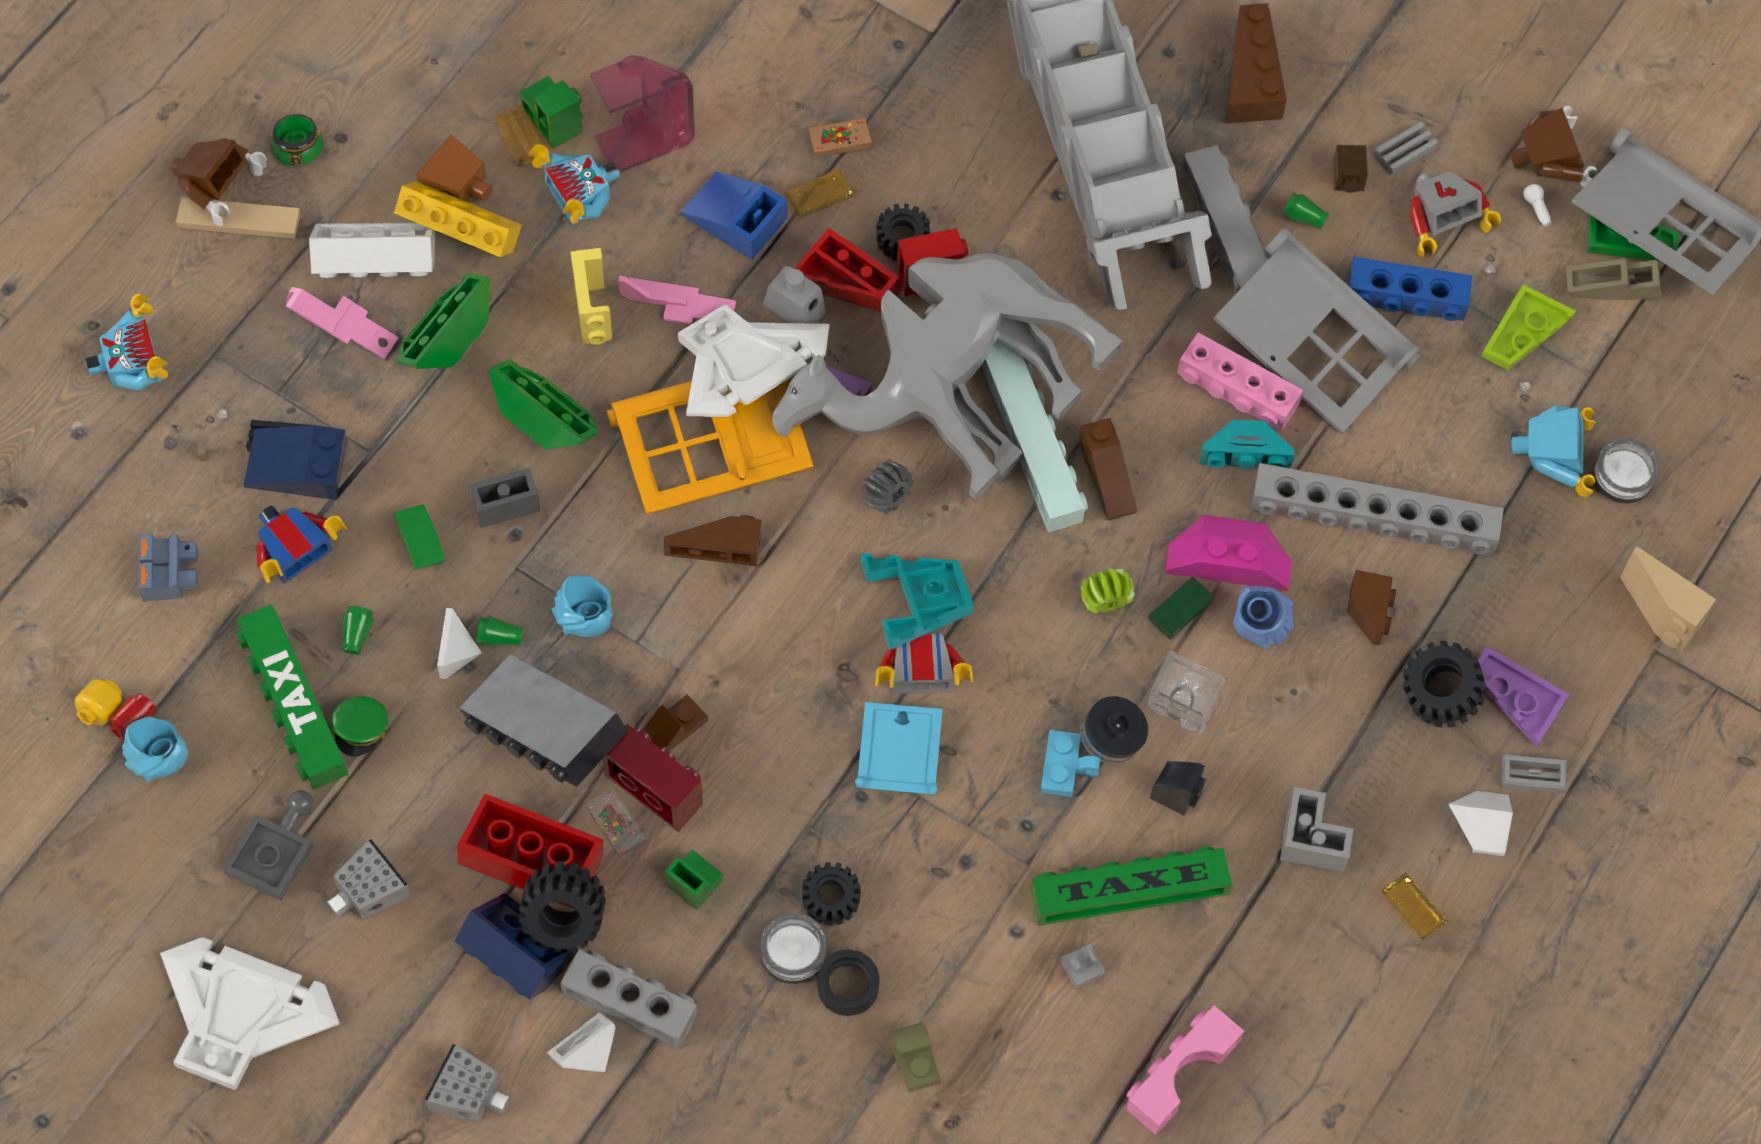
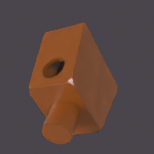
(455, 172)

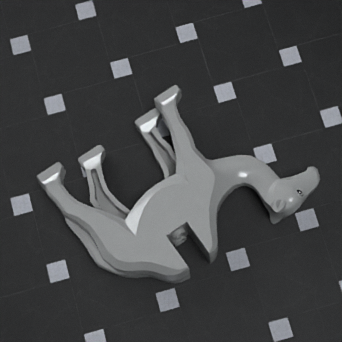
(931, 359)

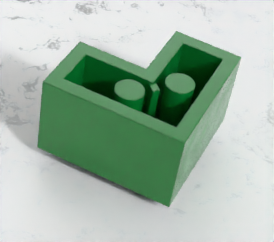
(553, 110)

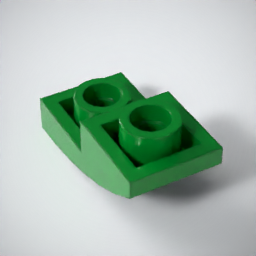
(419, 536)

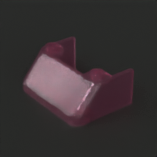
(648, 129)

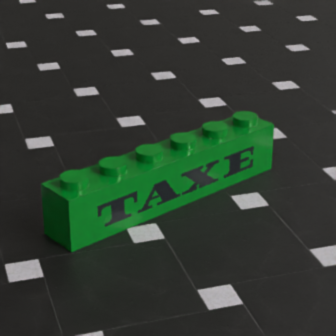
(1130, 885)

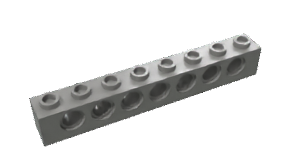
(1392, 502)

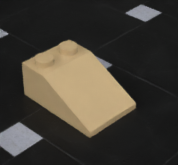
(1666, 599)

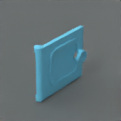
(899, 748)

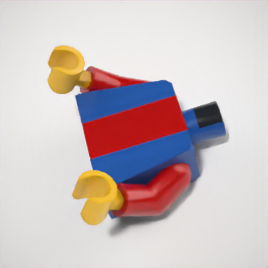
(293, 541)

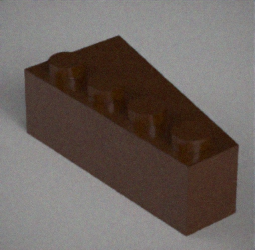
(1256, 73)

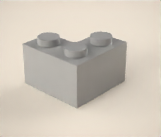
(1310, 840)

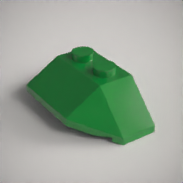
(448, 325)
(540, 407)

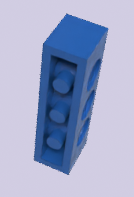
(1423, 282)

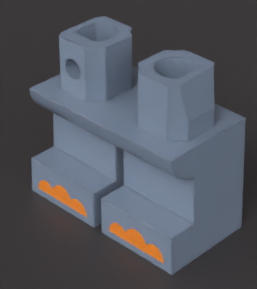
(161, 567)

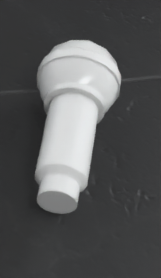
(1534, 195)

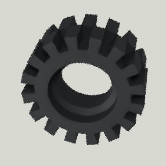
(895, 218)
(831, 912)

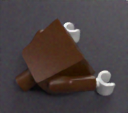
(1553, 147)
(211, 169)

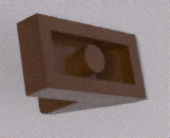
(674, 725)

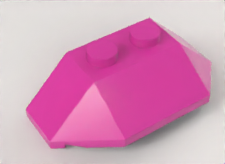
(1230, 553)

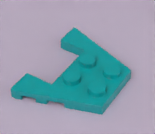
(932, 589)

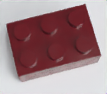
(654, 778)

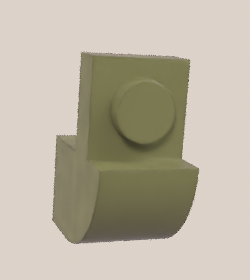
(914, 1056)

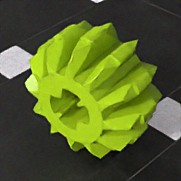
(1107, 590)

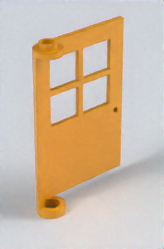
(746, 439)

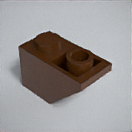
(1368, 603)

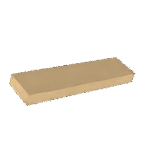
(244, 219)

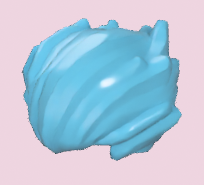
(583, 607)
(154, 748)

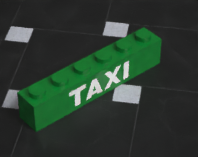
(291, 696)

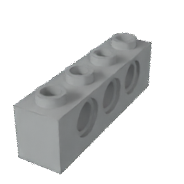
(669, 1028)

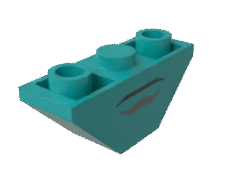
(1246, 445)

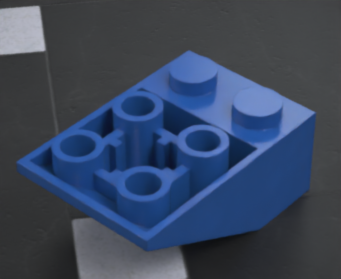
(737, 212)

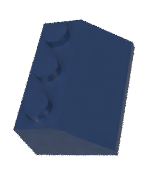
(497, 940)

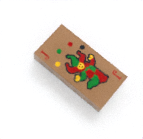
(839, 137)

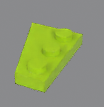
(1525, 326)

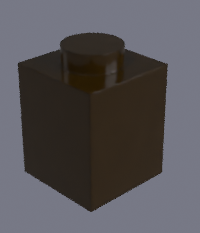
(1350, 168)

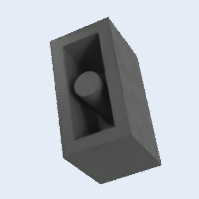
(505, 497)

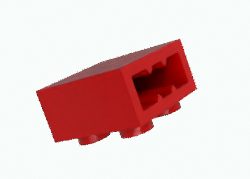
(940, 244)

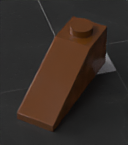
(1107, 468)
(724, 540)

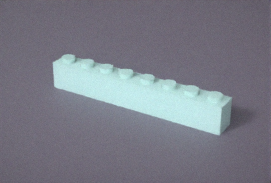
(1034, 435)

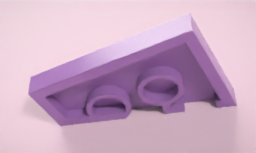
(1521, 694)

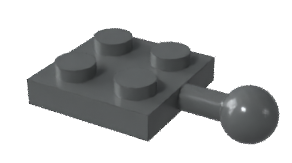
(271, 853)

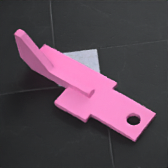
(681, 302)
(343, 322)

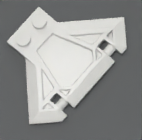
(744, 358)
(239, 1009)

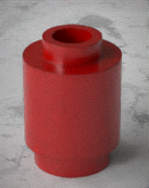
(131, 711)

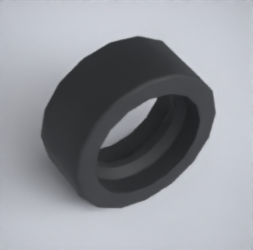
(851, 958)

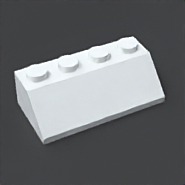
(372, 249)

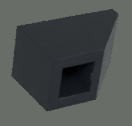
(1179, 785)

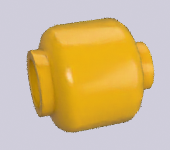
(98, 701)

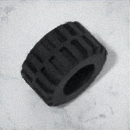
(1438, 660)
(560, 928)

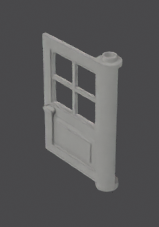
(1642, 190)
(1284, 307)

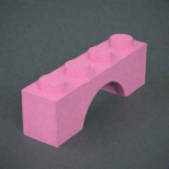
(1210, 1040)

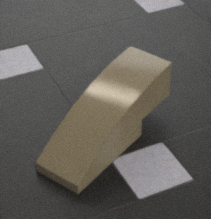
(1615, 280)

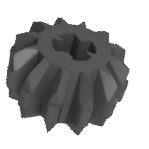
(887, 486)

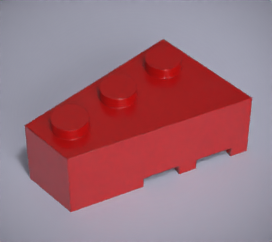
(848, 272)

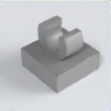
(1082, 966)

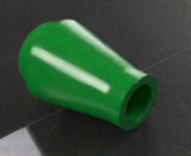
(1303, 210)
(356, 627)
(498, 632)

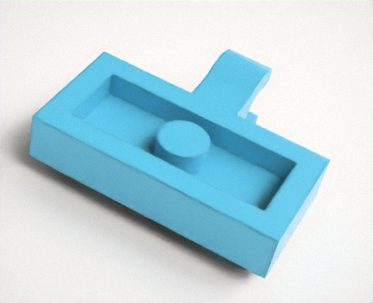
(1063, 764)

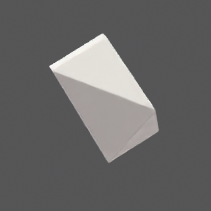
(456, 646)
(587, 1046)

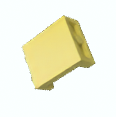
(589, 275)

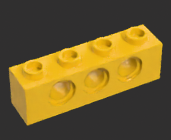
(457, 218)

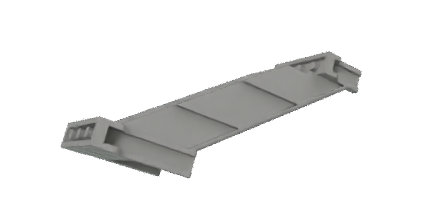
(1105, 134)

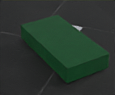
(1181, 607)

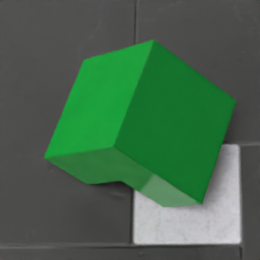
(693, 878)

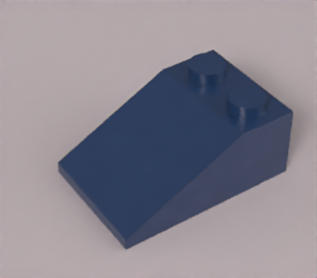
(297, 460)

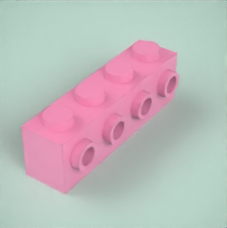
(1239, 382)

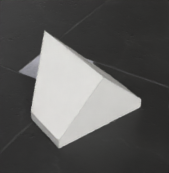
(1484, 820)

